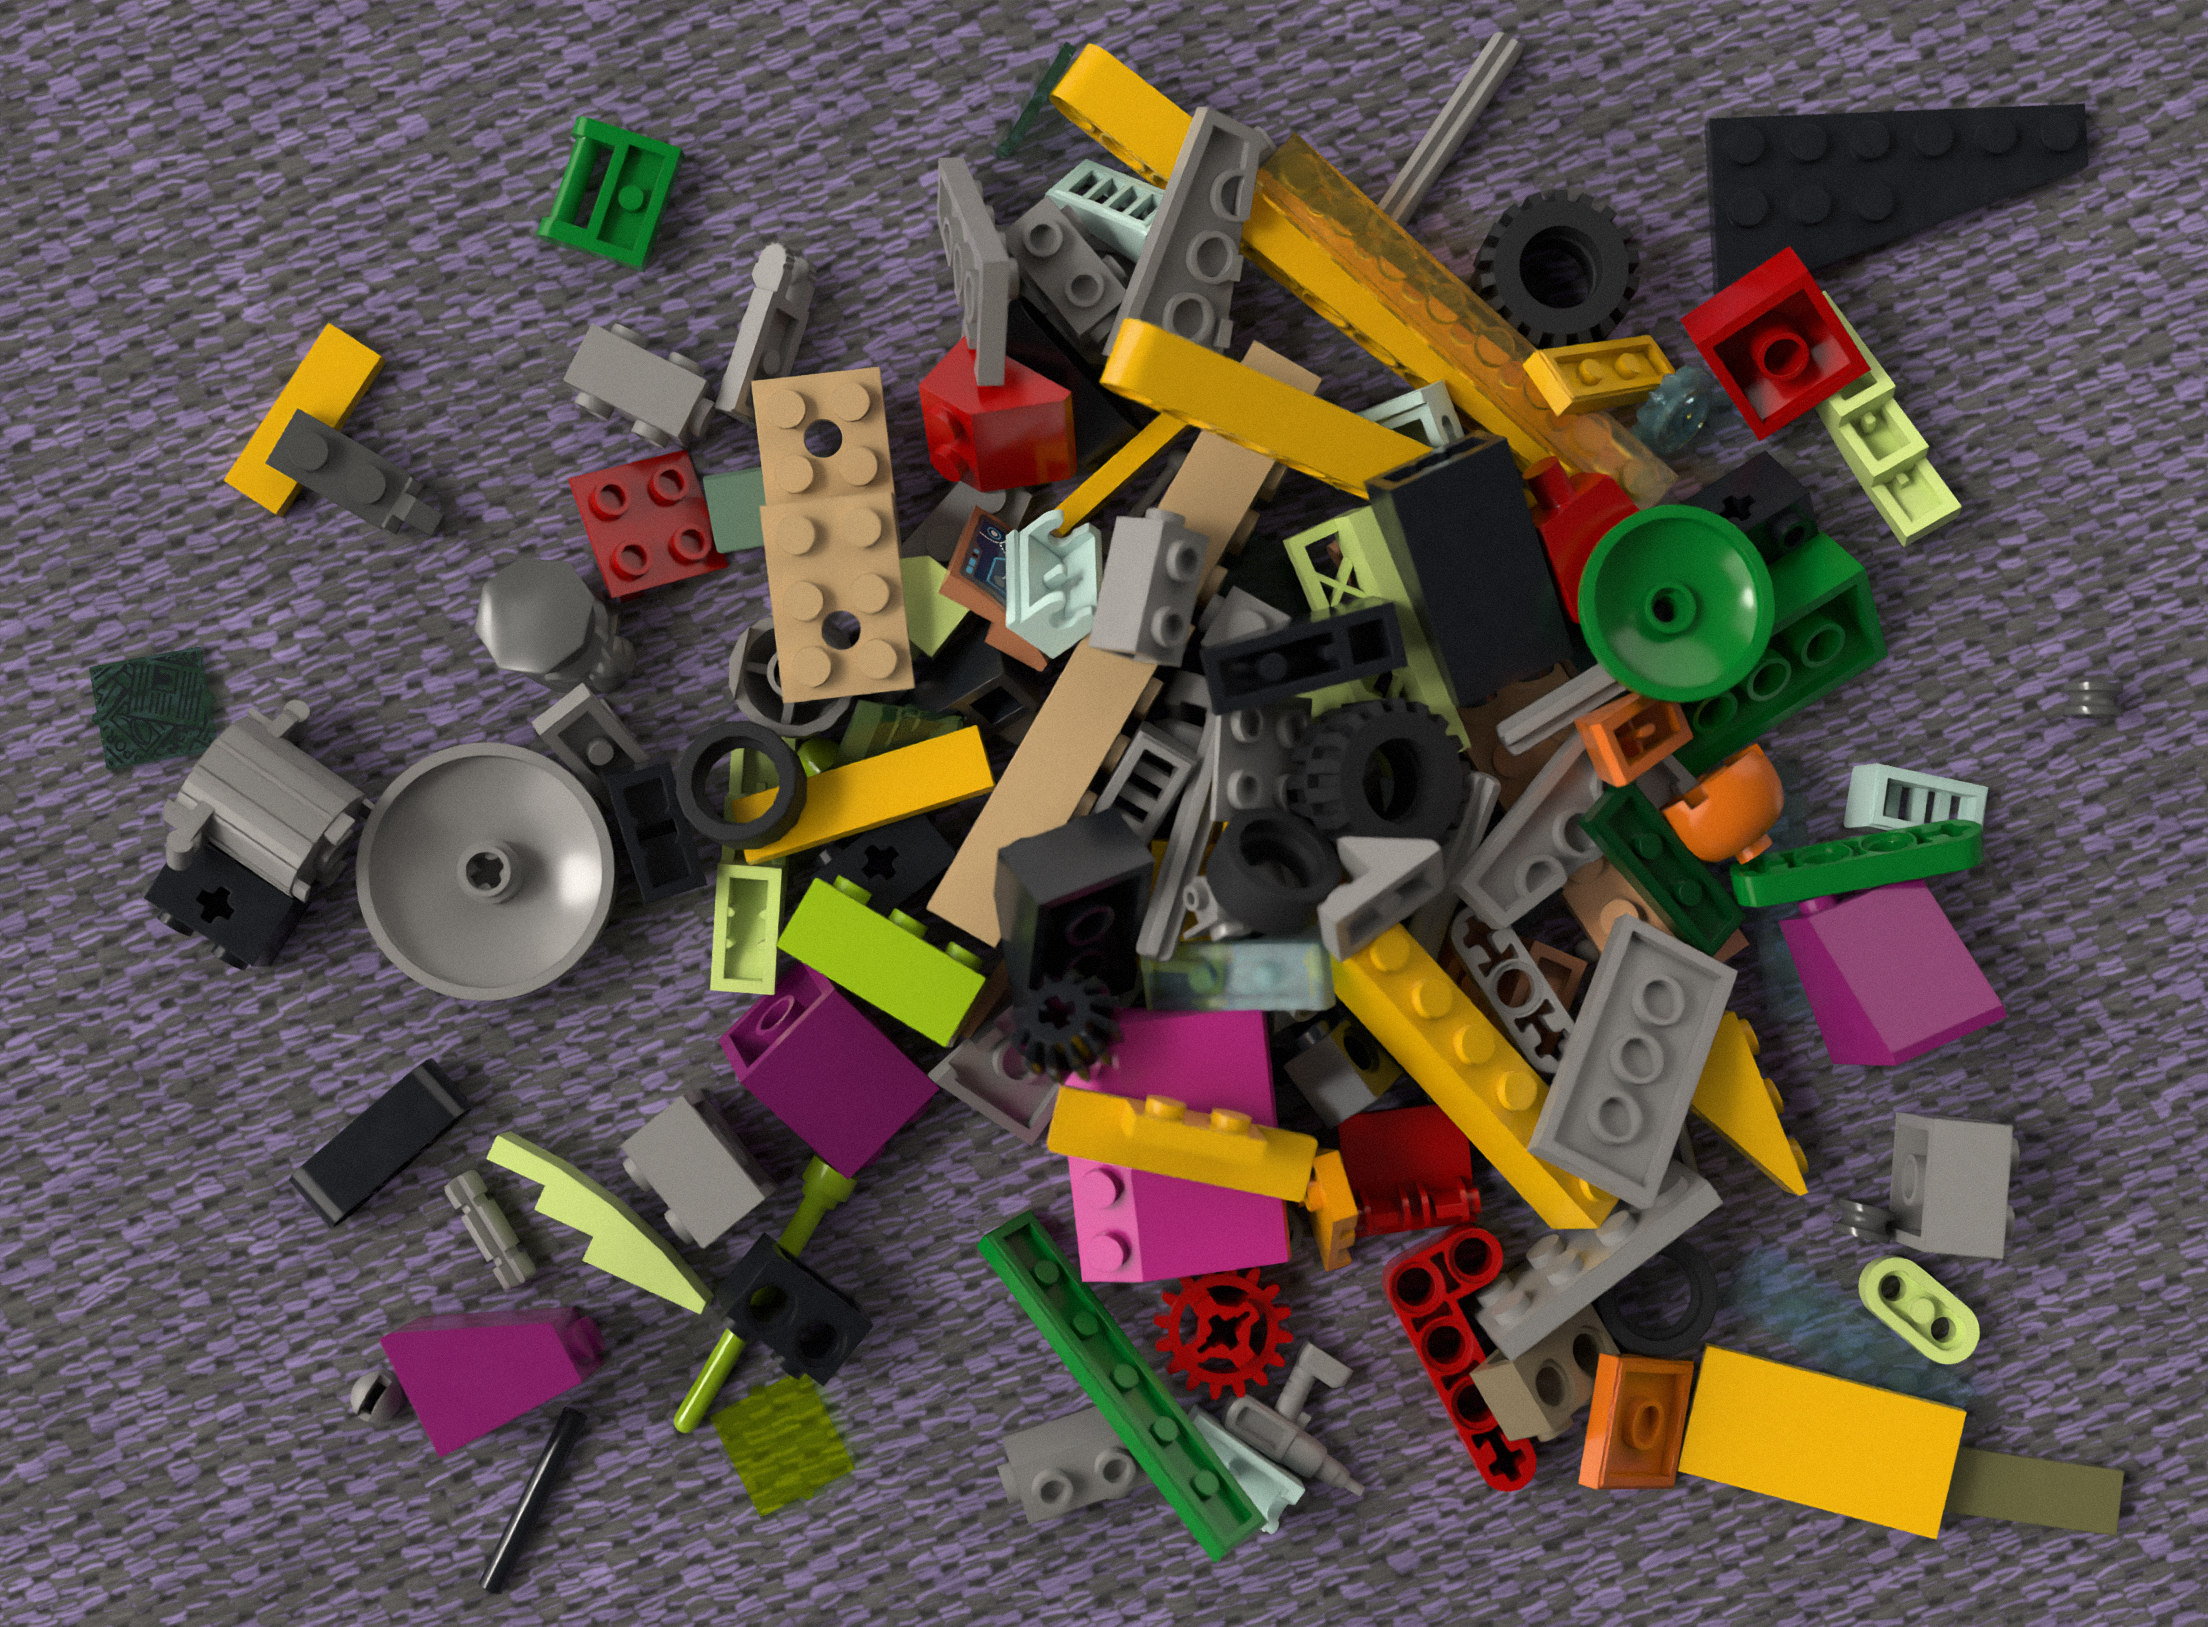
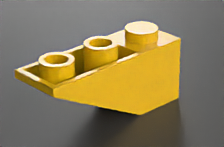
(1746, 1107)

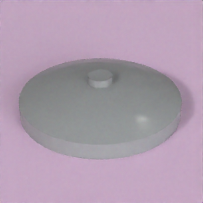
(487, 871)

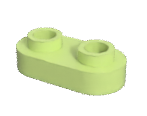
(1917, 1307)

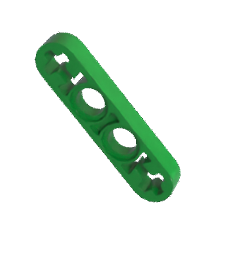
(1858, 863)

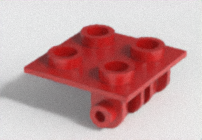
(647, 524)
(1407, 1170)

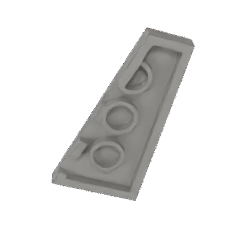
(980, 266)
(1540, 837)
(997, 1082)

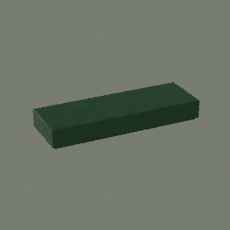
(1662, 868)

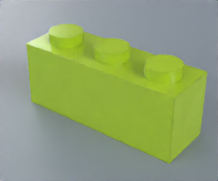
(885, 959)

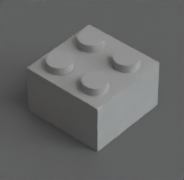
(697, 1169)
(1952, 1184)

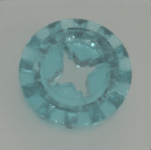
(1675, 410)

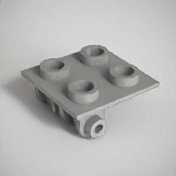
(1255, 757)

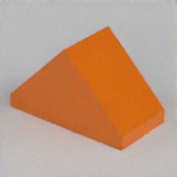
(1631, 736)

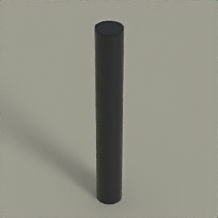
(532, 1500)

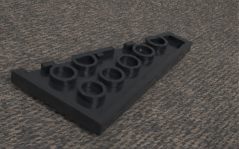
(1871, 177)

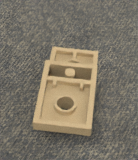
(832, 535)

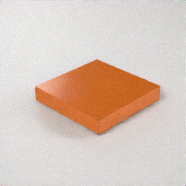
(1636, 1422)

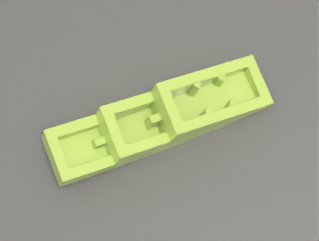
(1886, 451)
(747, 896)
(621, 1238)

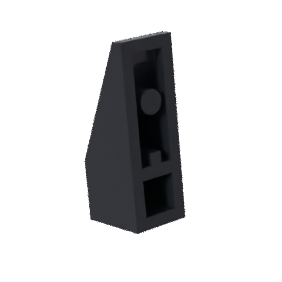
(1304, 654)
(976, 684)

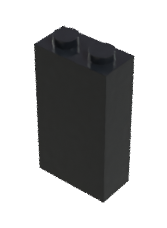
(1472, 566)

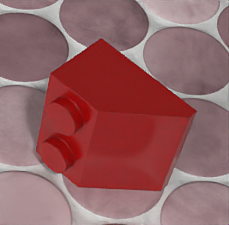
(1775, 343)
(997, 432)

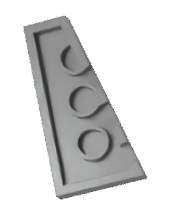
(1195, 238)

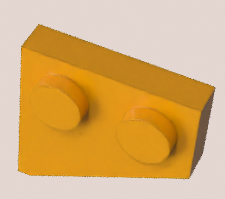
(1330, 1209)

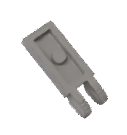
(769, 328)

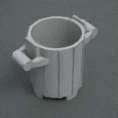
(267, 805)

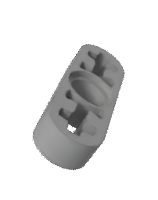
(1527, 1037)

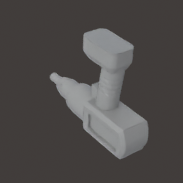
(1280, 1430)

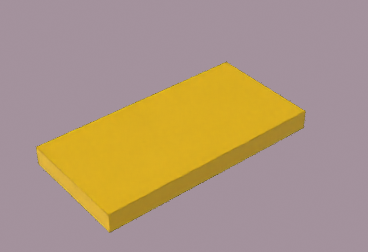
(1821, 1440)

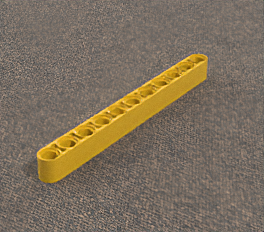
(1148, 135)

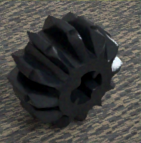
(1067, 1026)

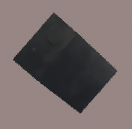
(1073, 903)

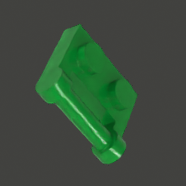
(629, 201)

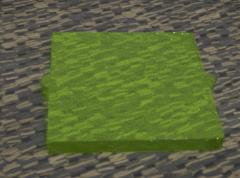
(782, 1442)

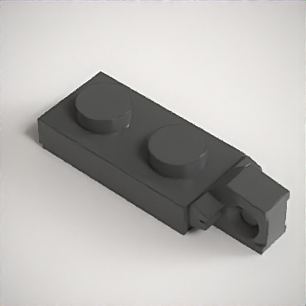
(352, 476)

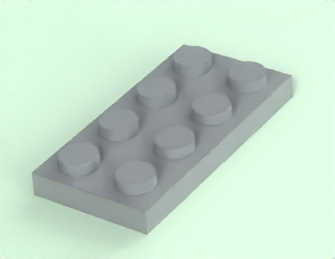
(1633, 1061)
(1582, 1264)

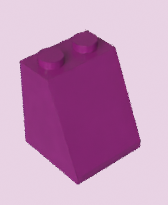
(1886, 974)
(827, 1068)
(489, 1366)

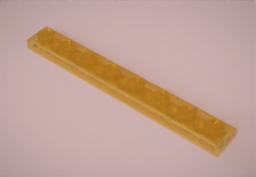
(1449, 318)

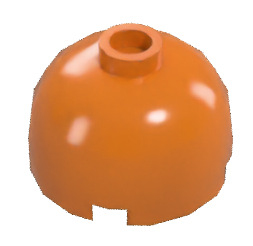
(1729, 808)

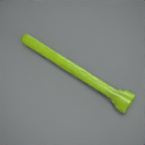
(822, 1190)

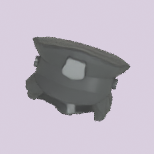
(553, 627)

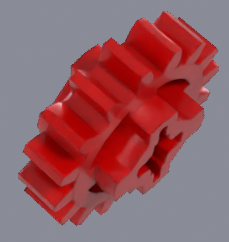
(1198, 1347)

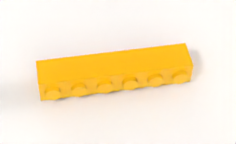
(1464, 1069)

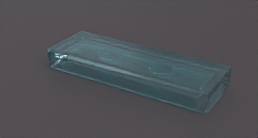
(1242, 976)

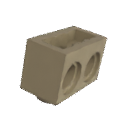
(1546, 1381)

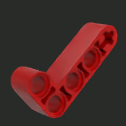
(1452, 1372)

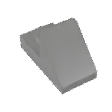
(589, 739)
(1384, 886)

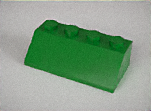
(1818, 640)

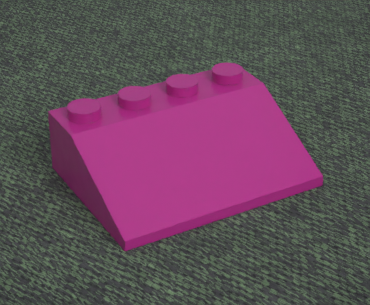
(1165, 1226)

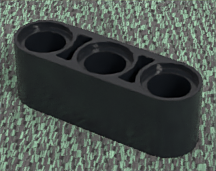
(1100, 416)
(381, 1143)

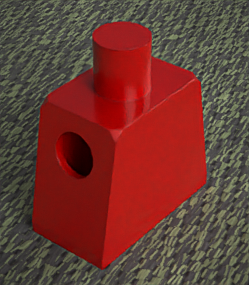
(1570, 522)

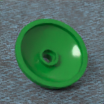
(1715, 598)

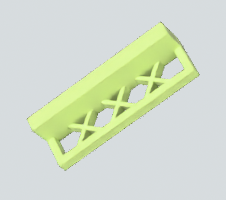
(1375, 575)

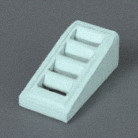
(1111, 226)
(1877, 791)

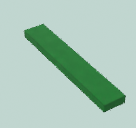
(1122, 1385)

